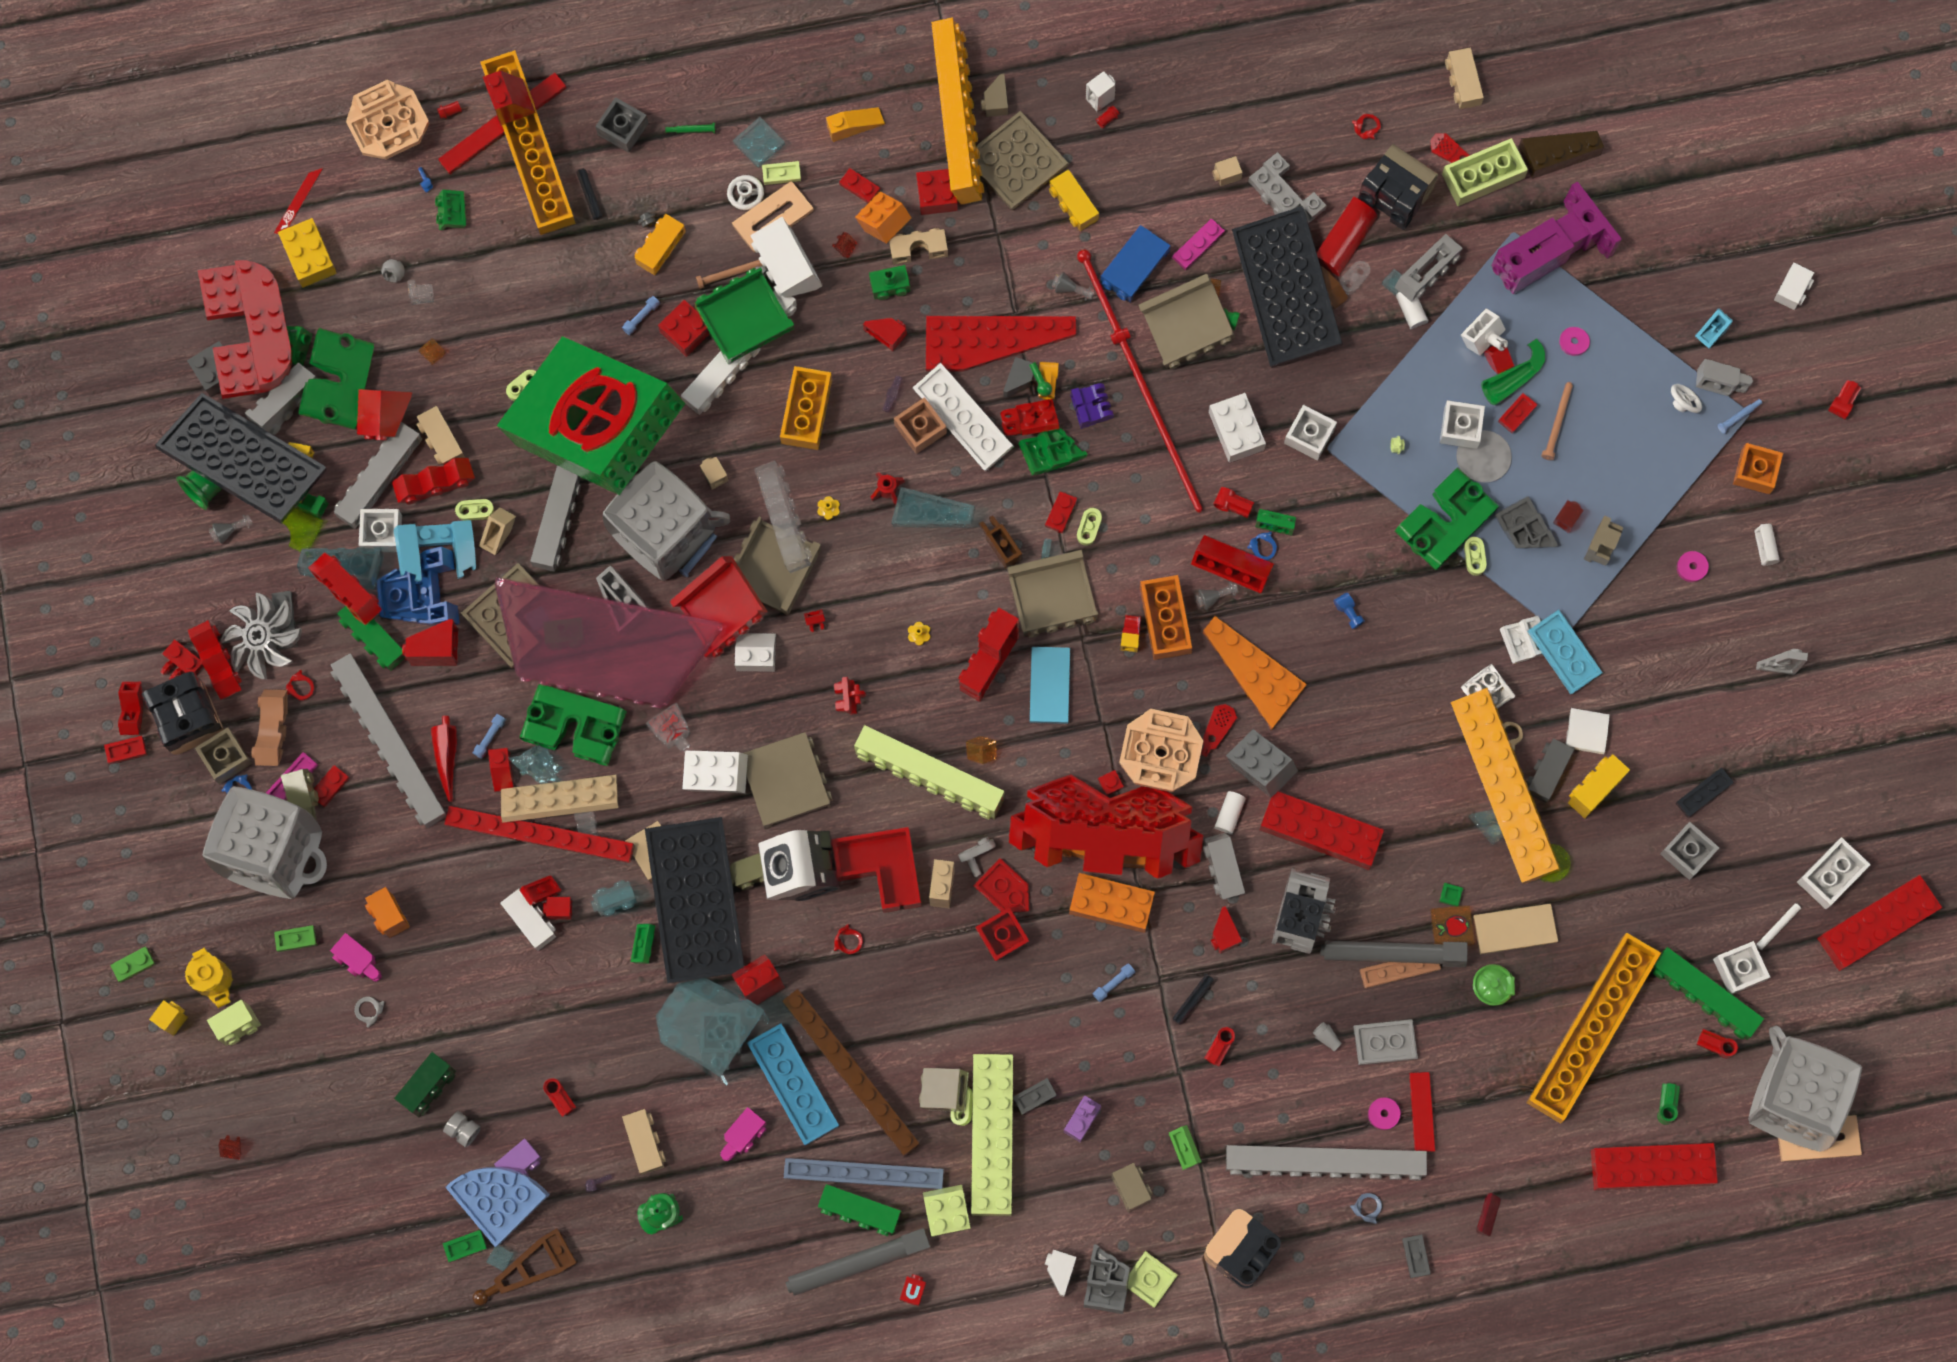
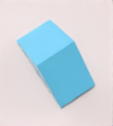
(1714, 328)

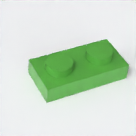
(295, 938)
(132, 964)
(1185, 1147)

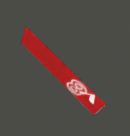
(298, 200)

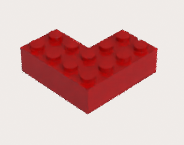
(994, 647)
(884, 855)

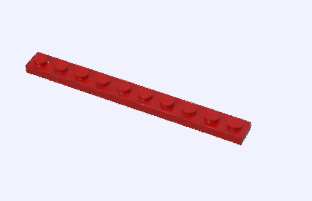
(540, 834)

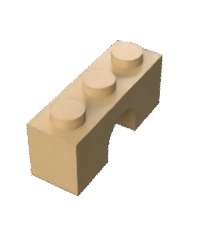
(932, 241)

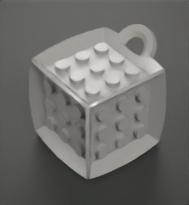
(660, 520)
(264, 843)
(1804, 1092)

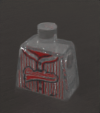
(670, 728)

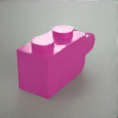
(356, 957)
(742, 1133)

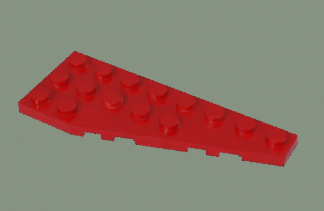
(976, 340)

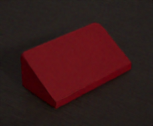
(1488, 1214)

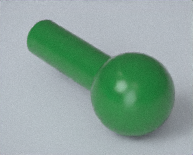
(1044, 388)

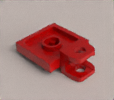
(1025, 420)

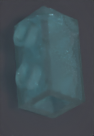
(609, 900)

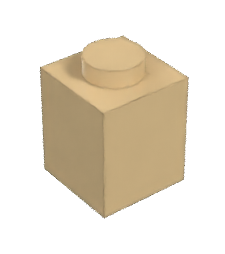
(1227, 171)
(713, 472)

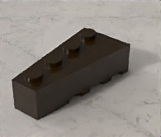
(1559, 151)

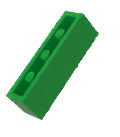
(375, 639)
(859, 1209)

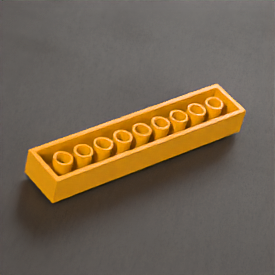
(957, 111)
(533, 157)
(1505, 786)
(1593, 1028)

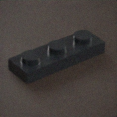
(1704, 792)

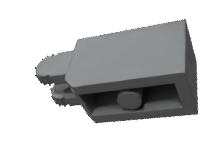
(1721, 378)

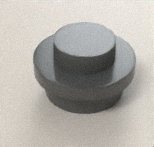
(647, 219)

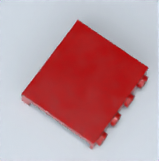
(724, 597)

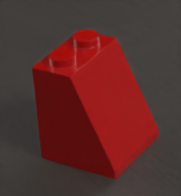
(508, 96)
(381, 412)
(433, 646)
(758, 980)

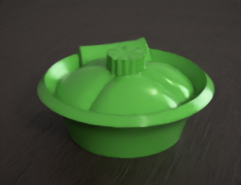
(1494, 984)

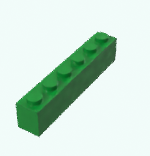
(1707, 994)

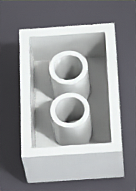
(1237, 427)
(715, 771)
(1833, 873)

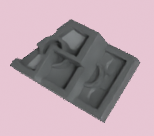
(1524, 525)
(1106, 1283)

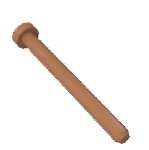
(727, 273)
(1548, 453)

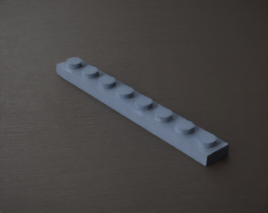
(863, 1173)

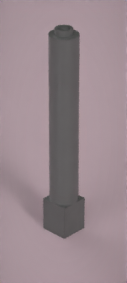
(1448, 954)
(858, 1262)

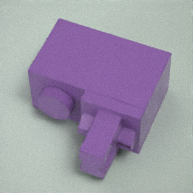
(1082, 1119)
(520, 1158)

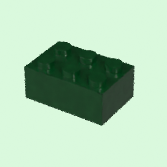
(425, 1085)

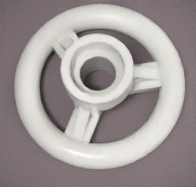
(744, 185)
(1683, 401)

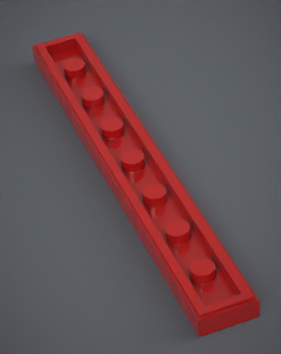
(493, 130)

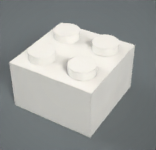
(1462, 424)
(1310, 432)
(378, 528)
(1741, 968)

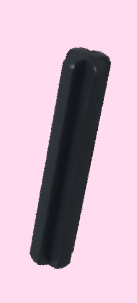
(589, 194)
(1193, 999)

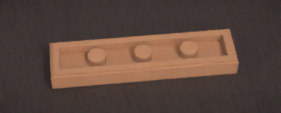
(1393, 972)

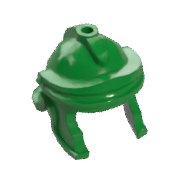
(666, 1217)

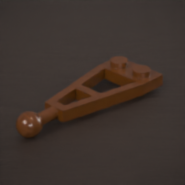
(558, 1252)

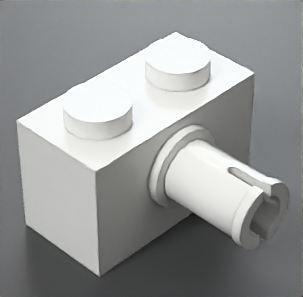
(1485, 332)

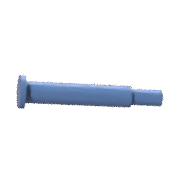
(1738, 416)
(697, 556)

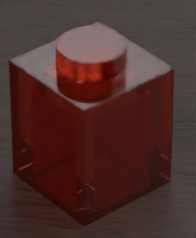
(1568, 516)

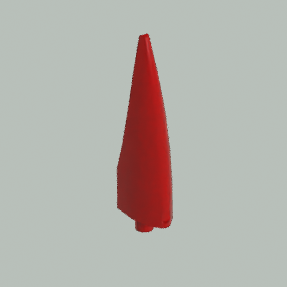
(444, 746)

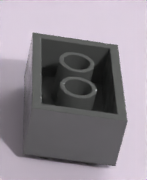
(1262, 763)

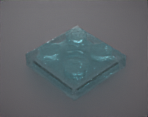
(758, 142)

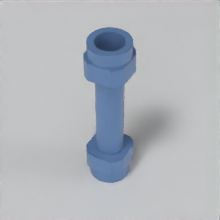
(630, 326)
(480, 750)
(1126, 972)

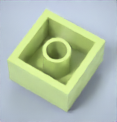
(234, 1023)
(946, 1210)

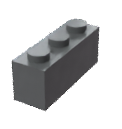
(1549, 769)

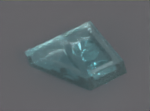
(1488, 825)

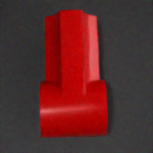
(1843, 403)
(1229, 501)
(1715, 1043)
(1219, 1048)
(560, 1098)

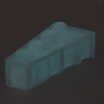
(927, 510)
(360, 562)

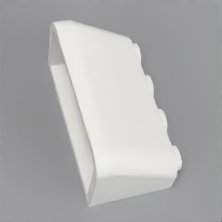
(785, 259)

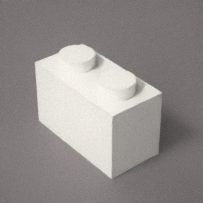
(1100, 91)
(1794, 285)

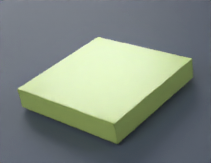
(1150, 1279)

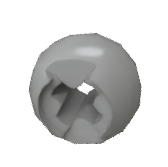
(393, 270)

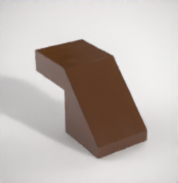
(1335, 290)

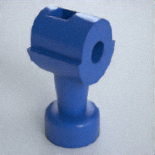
(1345, 604)

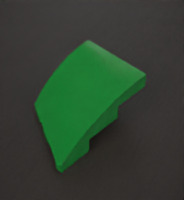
(1050, 451)

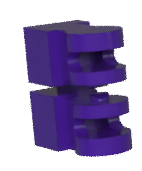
(1083, 405)

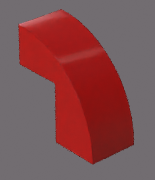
(132, 708)

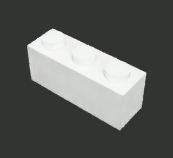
(529, 920)

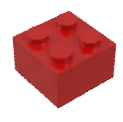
(935, 192)
(684, 328)
(1002, 934)

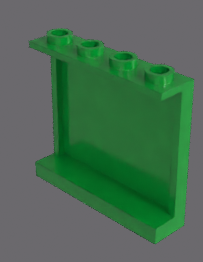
(743, 315)

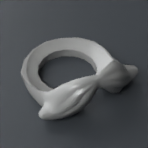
(369, 1020)

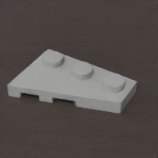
(1786, 662)

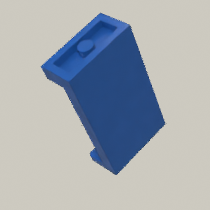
(1134, 263)

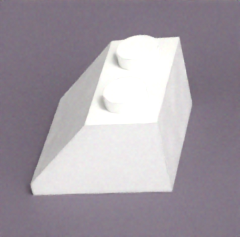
(755, 652)

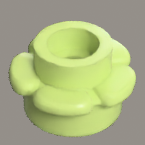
(1397, 445)

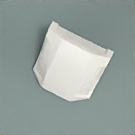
(1492, 680)

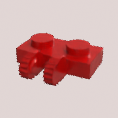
(182, 659)

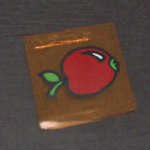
(1452, 925)

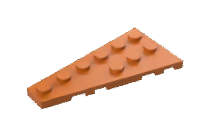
(1261, 677)

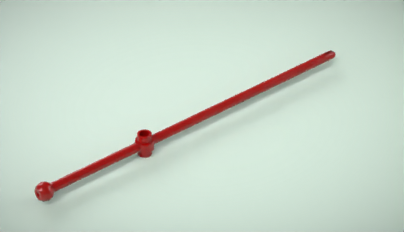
(1121, 336)

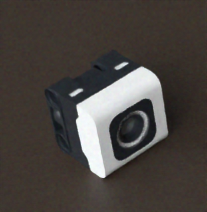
(798, 865)

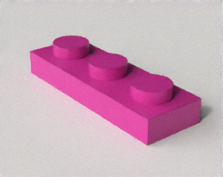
(1198, 244)

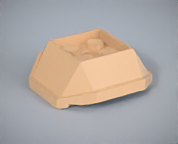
(385, 104)
(1167, 732)

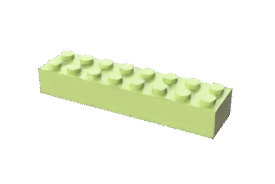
(929, 772)
(992, 1135)

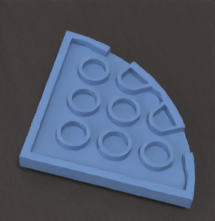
(497, 1199)

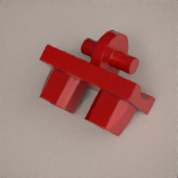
(851, 696)

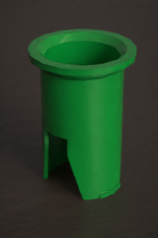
(198, 489)

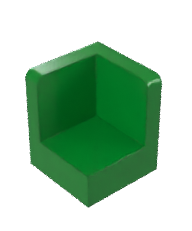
(314, 505)

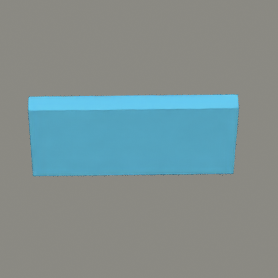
(1564, 651)
(1049, 685)

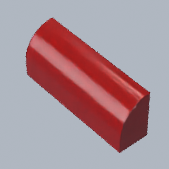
(1346, 236)
(1232, 564)

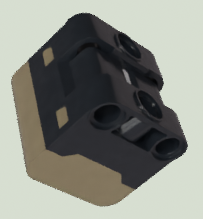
(1398, 186)

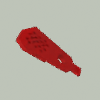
(1453, 155)
(1216, 730)

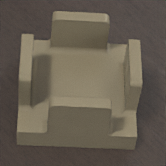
(1604, 541)

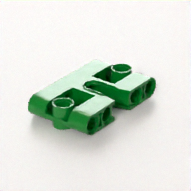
(352, 368)
(1445, 537)
(561, 708)

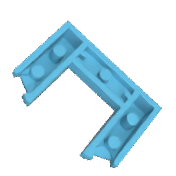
(411, 537)

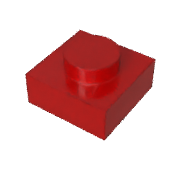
(1110, 783)

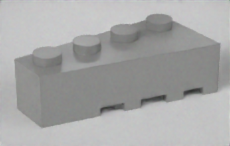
(281, 401)

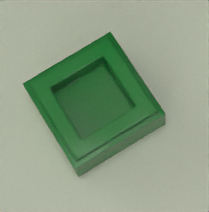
(1450, 895)

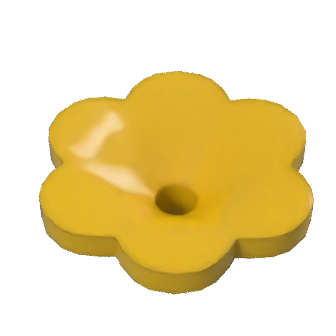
(828, 512)
(919, 638)

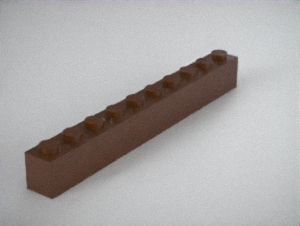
(851, 1073)

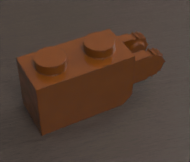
(1002, 543)

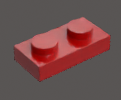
(859, 185)
(1517, 413)
(1061, 512)
(125, 750)
(330, 785)
(540, 890)

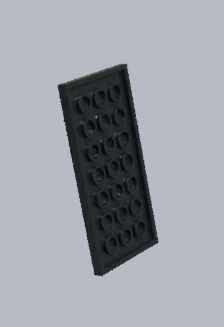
(1287, 287)
(241, 458)
(694, 899)

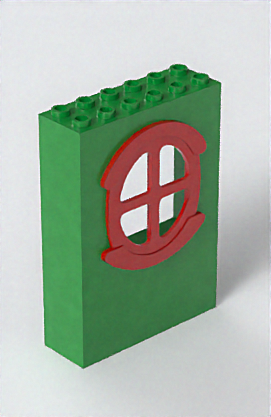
(561, 395)

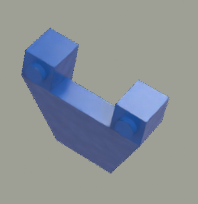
(415, 601)

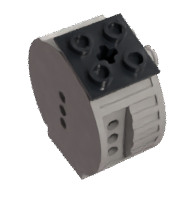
(1302, 911)

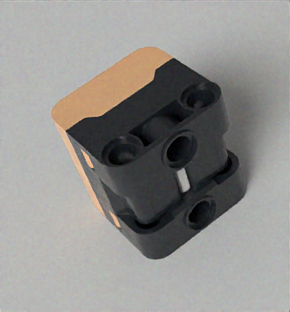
(183, 712)
(1242, 1249)

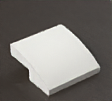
(1519, 642)
(1587, 731)

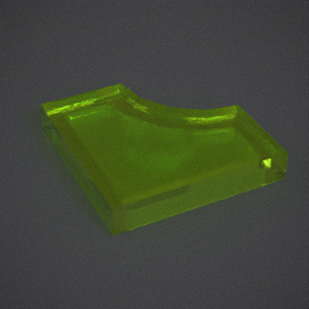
(302, 529)

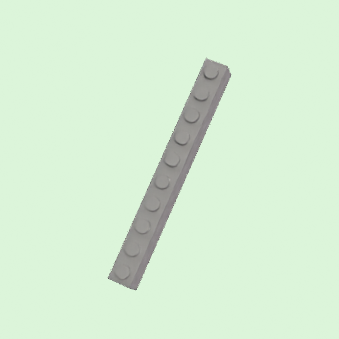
(388, 740)
(1326, 1161)

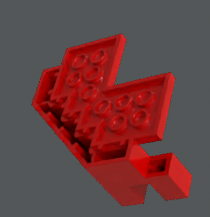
(1081, 818)

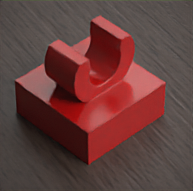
(814, 617)

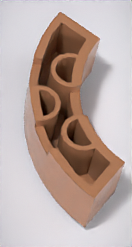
(272, 732)

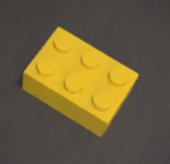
(307, 252)
(1597, 785)

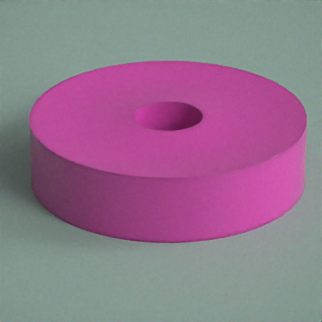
(1574, 349)
(1696, 559)
(1390, 1107)

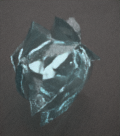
(537, 764)

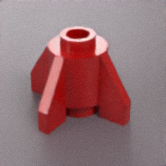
(887, 491)

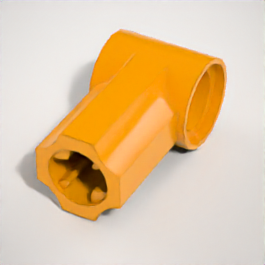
(1050, 374)

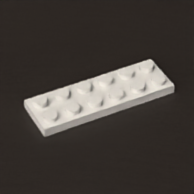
(963, 417)

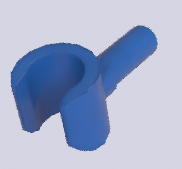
(426, 184)

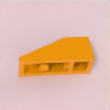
(853, 122)

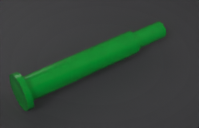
(692, 128)

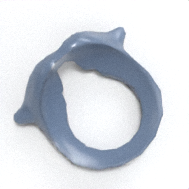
(1371, 1217)

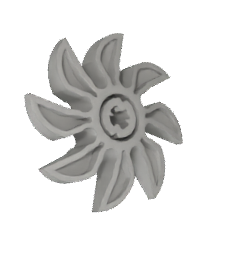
(257, 647)

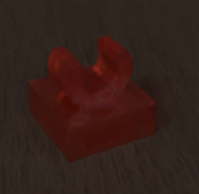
(845, 244)
(230, 1148)

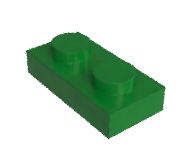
(642, 943)
(464, 1246)

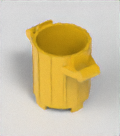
(209, 977)

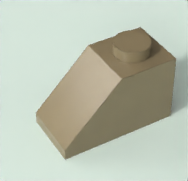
(995, 98)

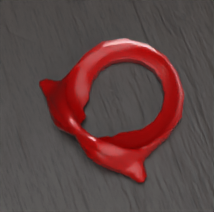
(1367, 134)
(299, 677)
(838, 945)

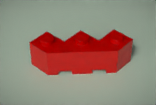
(433, 481)
(345, 588)
(215, 659)

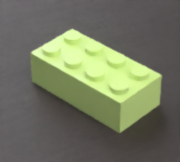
(1484, 172)

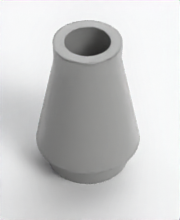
(1326, 1035)

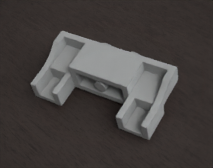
(1278, 193)

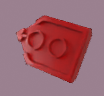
(1004, 888)

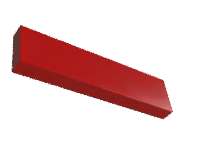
(1422, 1112)

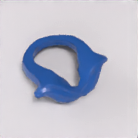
(1267, 537)
(242, 779)

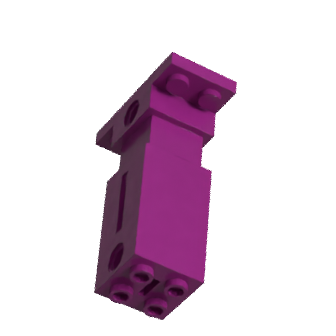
(1554, 241)

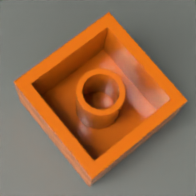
(883, 217)
(1758, 468)
(387, 912)

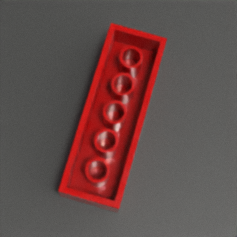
(1321, 830)
(1879, 922)
(1654, 1166)

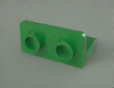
(450, 209)
(299, 343)
(1275, 522)

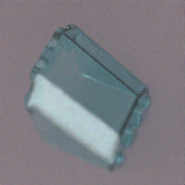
(707, 1024)

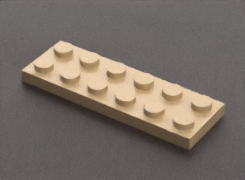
(559, 798)

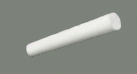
(1778, 926)

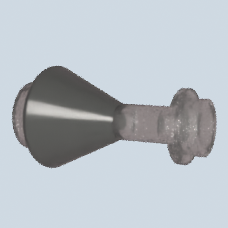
(1063, 283)
(221, 531)
(1207, 598)

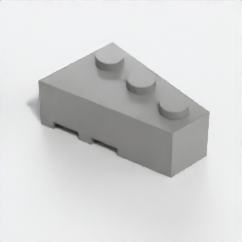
(616, 588)
(1223, 866)

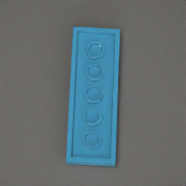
(793, 1084)

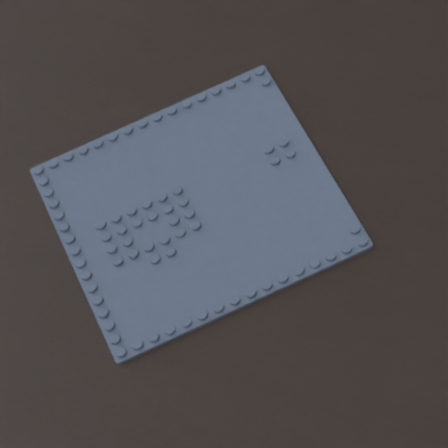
(1616, 451)

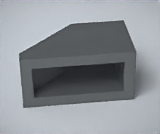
(1019, 377)

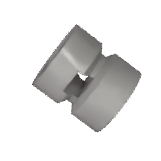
(462, 1129)

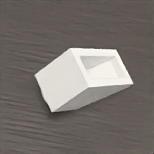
(1060, 1269)

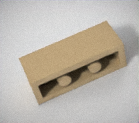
(1464, 78)
(439, 436)
(644, 1141)

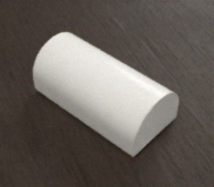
(1412, 311)
(1767, 545)
(1230, 812)

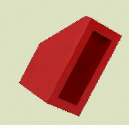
(886, 331)
(501, 769)
(1225, 933)

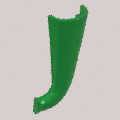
(1507, 382)

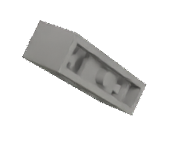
(1409, 282)

